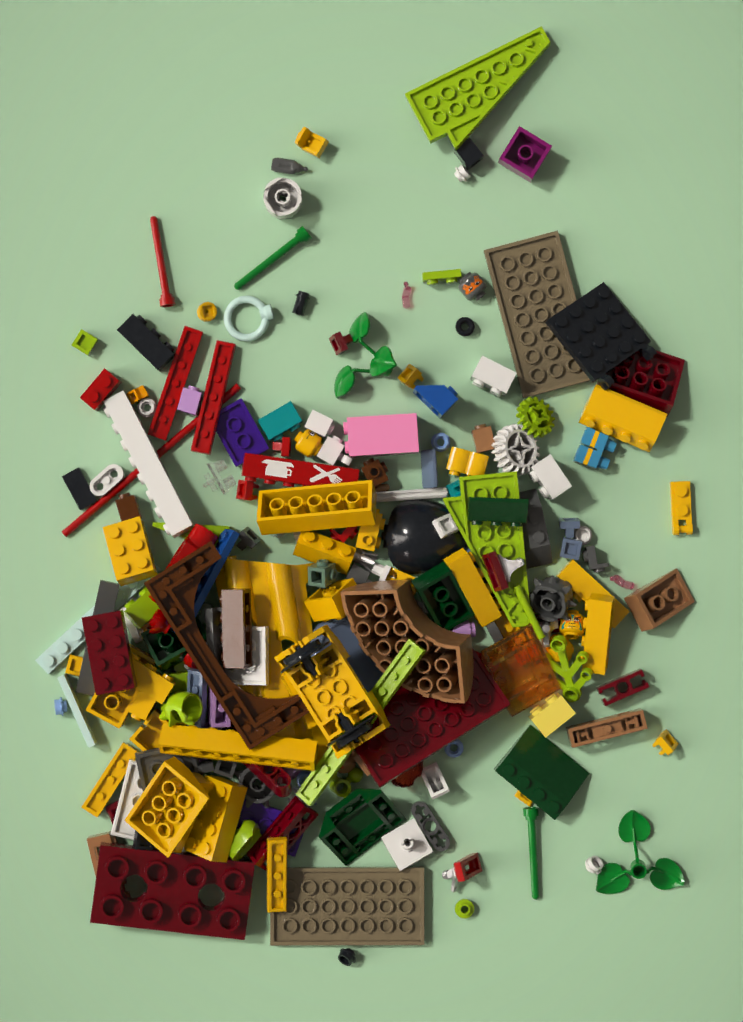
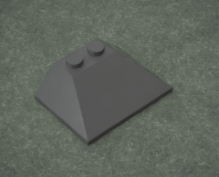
(535, 532)

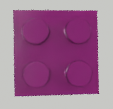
(524, 154)

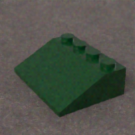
(541, 772)

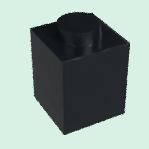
(469, 154)

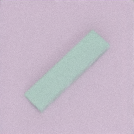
(77, 710)

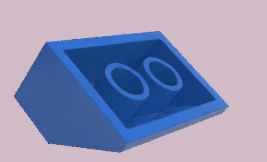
(437, 398)

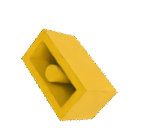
(142, 706)

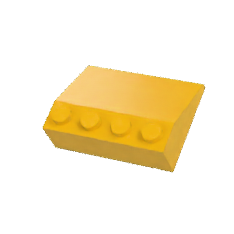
(168, 806)

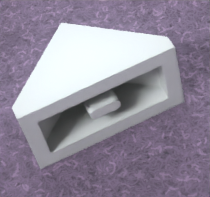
(434, 780)

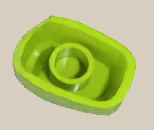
(244, 839)

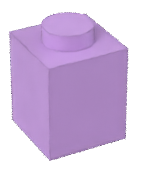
(190, 400)

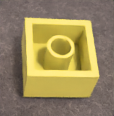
(551, 714)

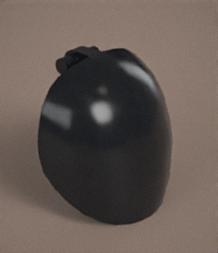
(413, 539)

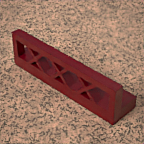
(286, 821)

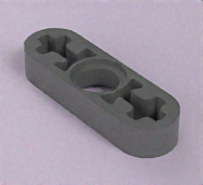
(442, 835)

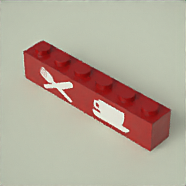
(294, 471)

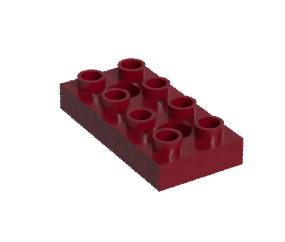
(172, 892)

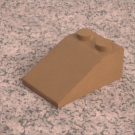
(659, 600)

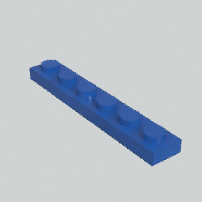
(224, 546)

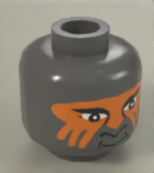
(472, 286)

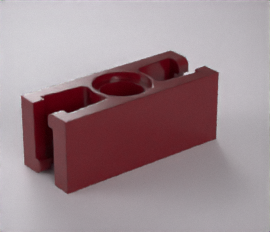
(630, 690)

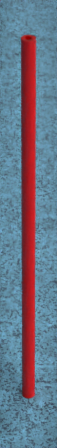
(133, 475)

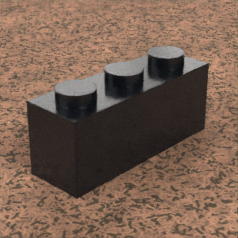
(147, 341)

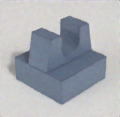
(569, 525)
(571, 548)

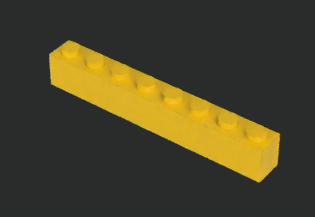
(229, 746)

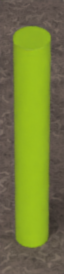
(529, 612)

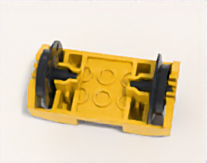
(332, 691)

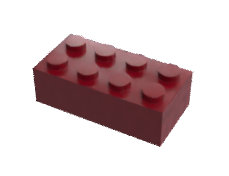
(109, 652)

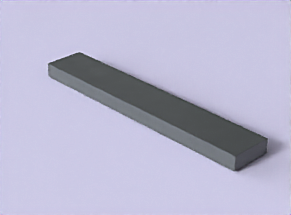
(104, 603)

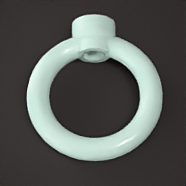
(266, 314)

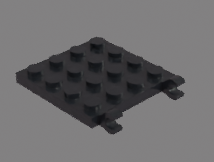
(599, 334)

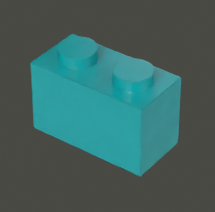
(280, 421)

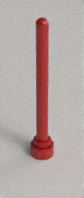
(166, 298)

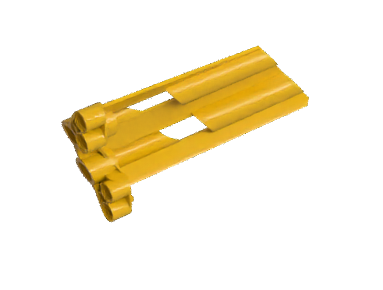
(276, 602)

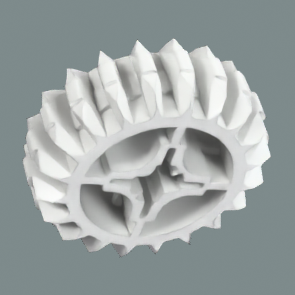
(507, 443)

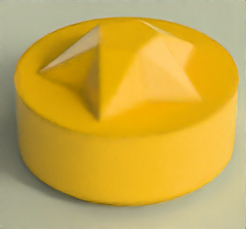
(207, 311)

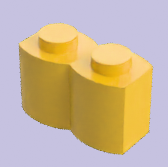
(466, 462)

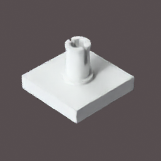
(407, 844)

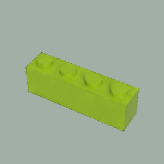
(141, 610)

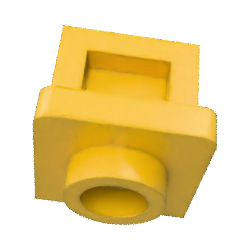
(311, 142)

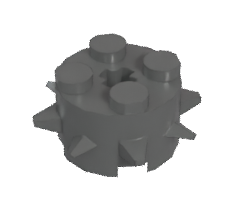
(551, 598)
(254, 793)

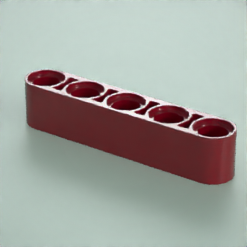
(271, 780)

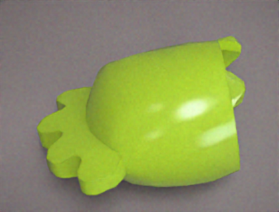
(182, 707)

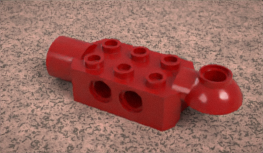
(197, 538)

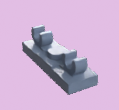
(198, 686)

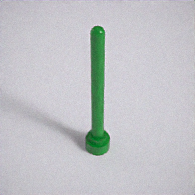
(301, 236)
(531, 814)

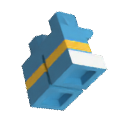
(597, 441)

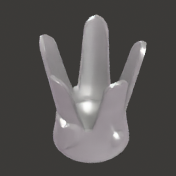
(363, 558)

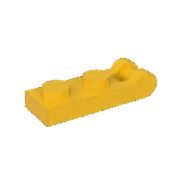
(681, 507)

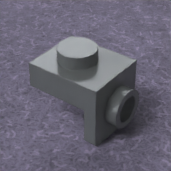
(590, 557)

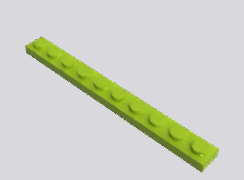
(383, 691)

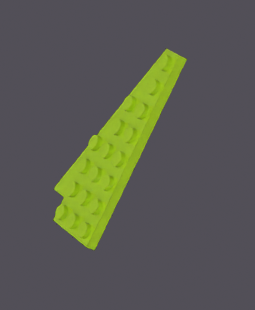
(465, 96)
(486, 538)

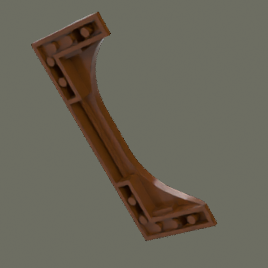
(252, 715)

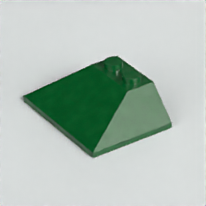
(359, 823)

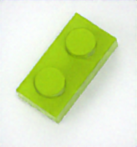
(449, 275)

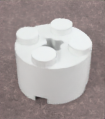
(283, 187)

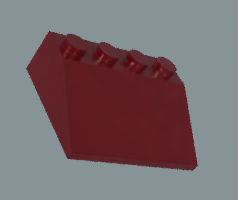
(649, 381)

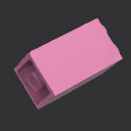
(381, 435)

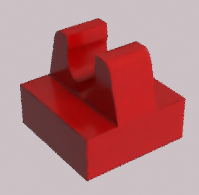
(284, 447)
(245, 490)

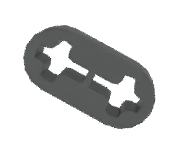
(494, 632)

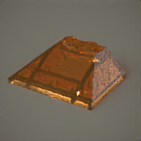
(520, 669)

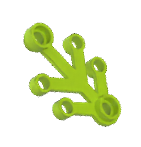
(568, 671)

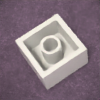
(492, 376)
(549, 477)

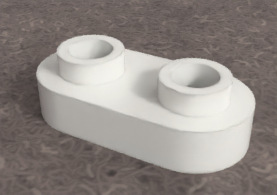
(106, 479)
(135, 633)

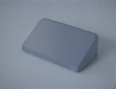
(429, 468)

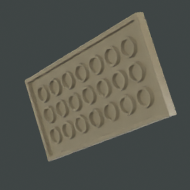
(530, 288)
(351, 907)

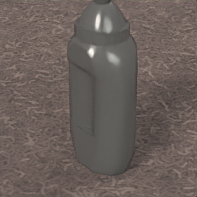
(286, 166)

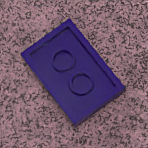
(239, 432)

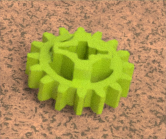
(534, 415)

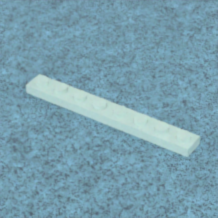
(75, 634)

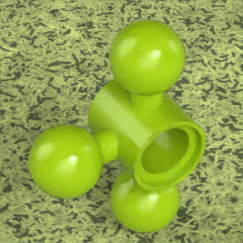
(353, 776)

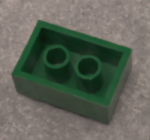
(442, 597)

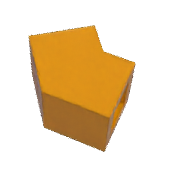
(137, 394)

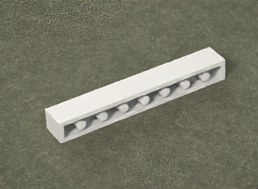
(148, 464)

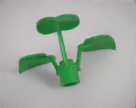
(380, 365)
(664, 875)

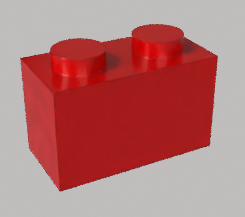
(100, 389)

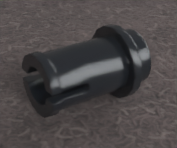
(300, 303)

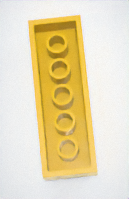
(317, 507)

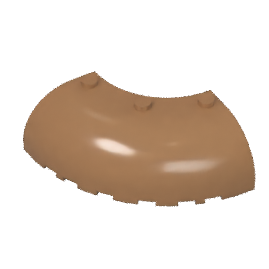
(387, 616)

